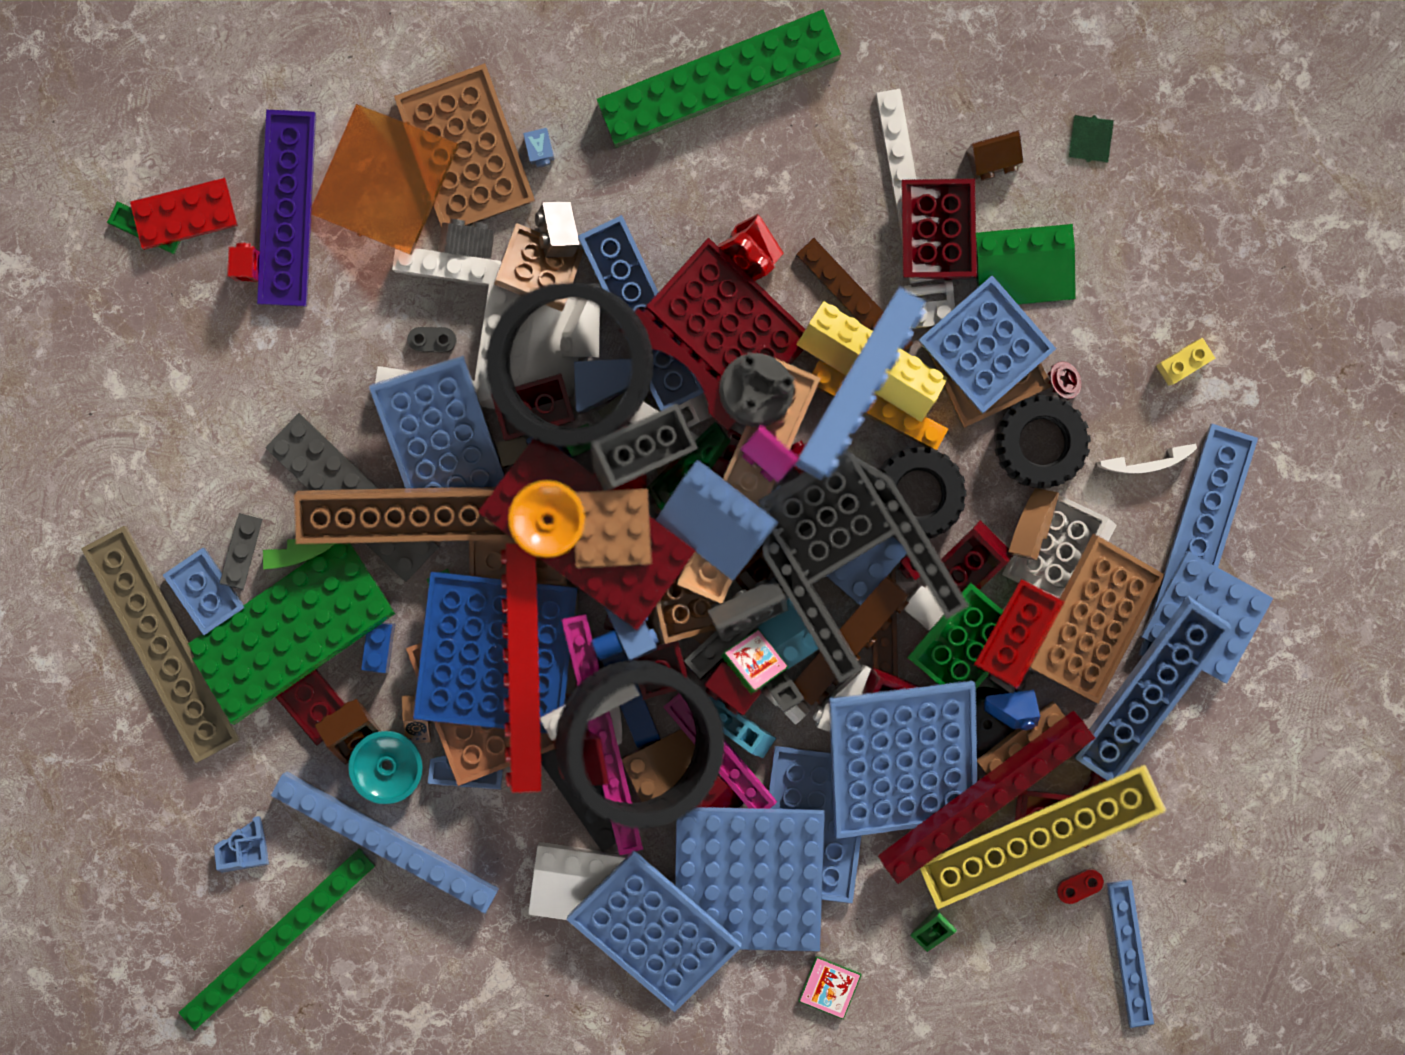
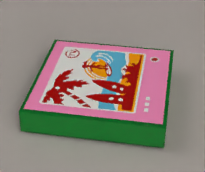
(754, 661)
(829, 987)

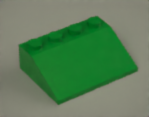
(1029, 262)
(955, 643)

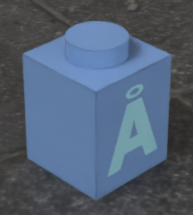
(539, 147)

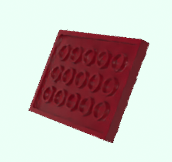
(724, 312)

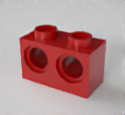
(243, 263)

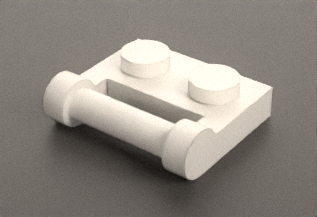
(936, 309)

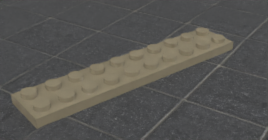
(159, 643)

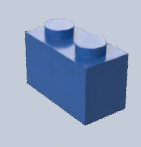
(378, 648)

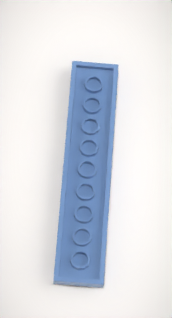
(1210, 502)

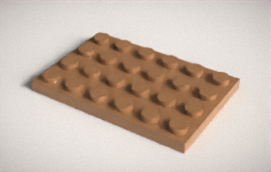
(486, 169)
(1098, 618)

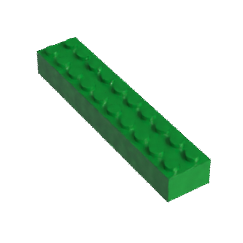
(719, 78)

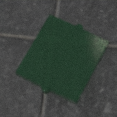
(1091, 138)

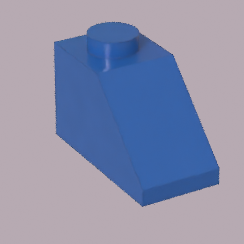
(1014, 709)

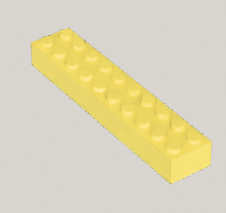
(1042, 837)

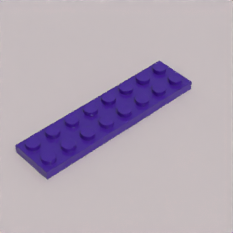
(286, 208)

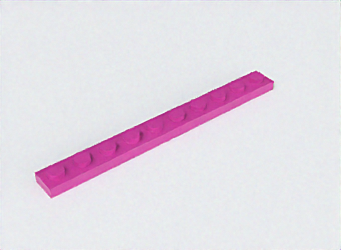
(584, 665)

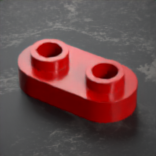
(1080, 885)

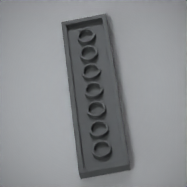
(324, 467)

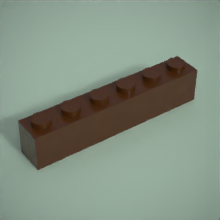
(859, 633)

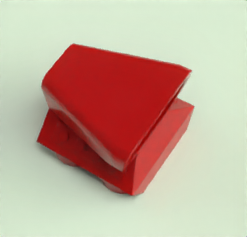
(752, 247)

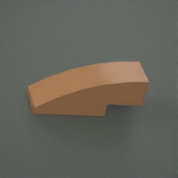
(1034, 524)

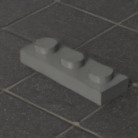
(241, 551)

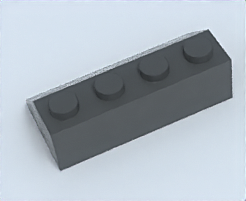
(641, 447)

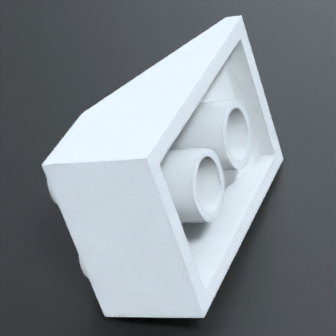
(850, 687)

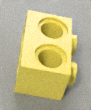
(1185, 361)

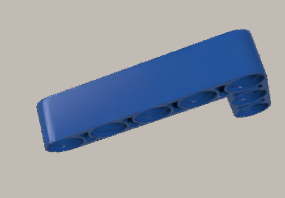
(636, 712)

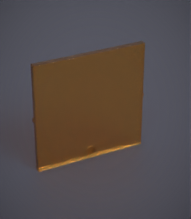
(384, 179)

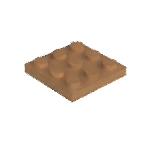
(527, 268)
(614, 529)

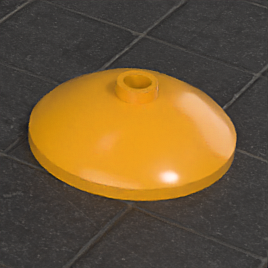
(544, 500)

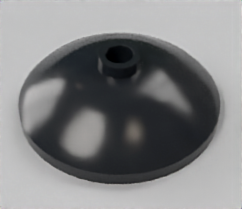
(997, 732)

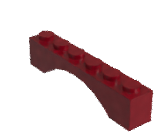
(662, 341)

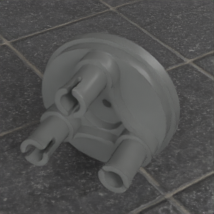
(756, 390)

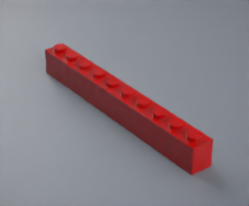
(523, 669)

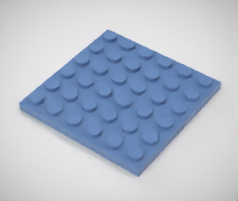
(900, 756)
(755, 873)

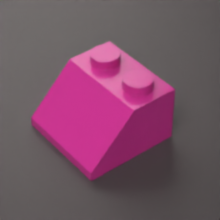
(768, 455)

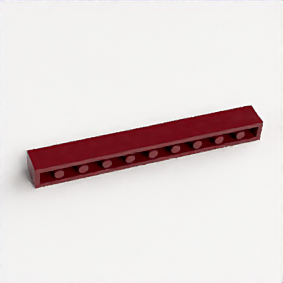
(986, 797)

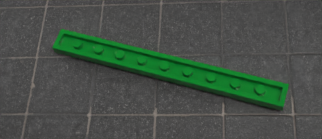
(277, 939)

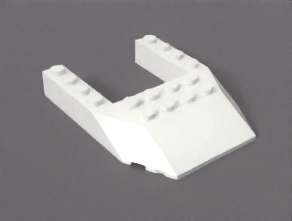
(537, 344)

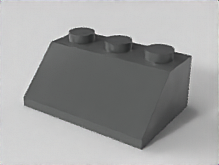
(748, 609)

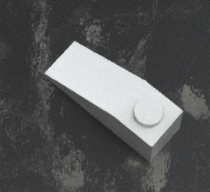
(581, 331)

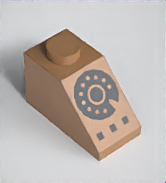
(416, 730)

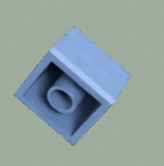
(600, 382)

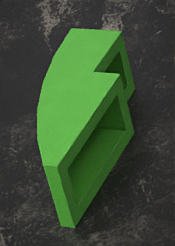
(293, 554)

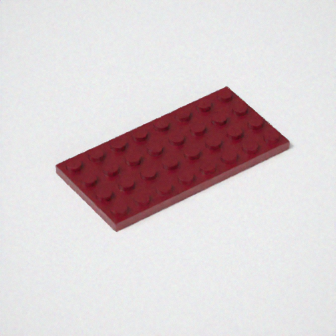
(624, 590)

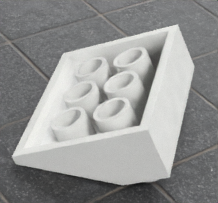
(1063, 548)
(566, 877)

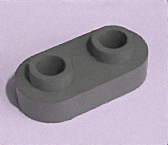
(431, 339)

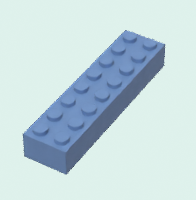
(624, 274)
(858, 387)
(1153, 688)

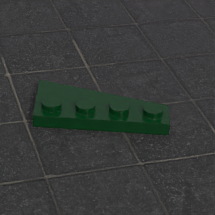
(710, 447)

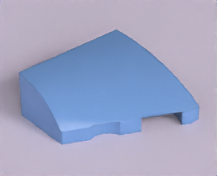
(243, 849)

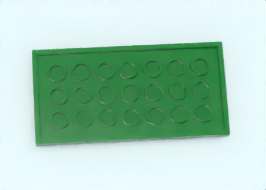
(290, 630)

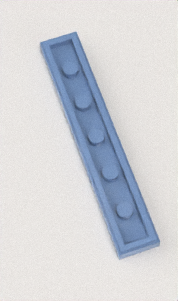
(1130, 953)

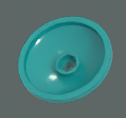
(384, 784)

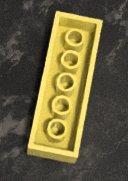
(840, 340)

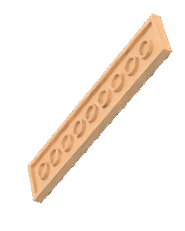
(699, 573)

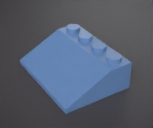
(716, 520)

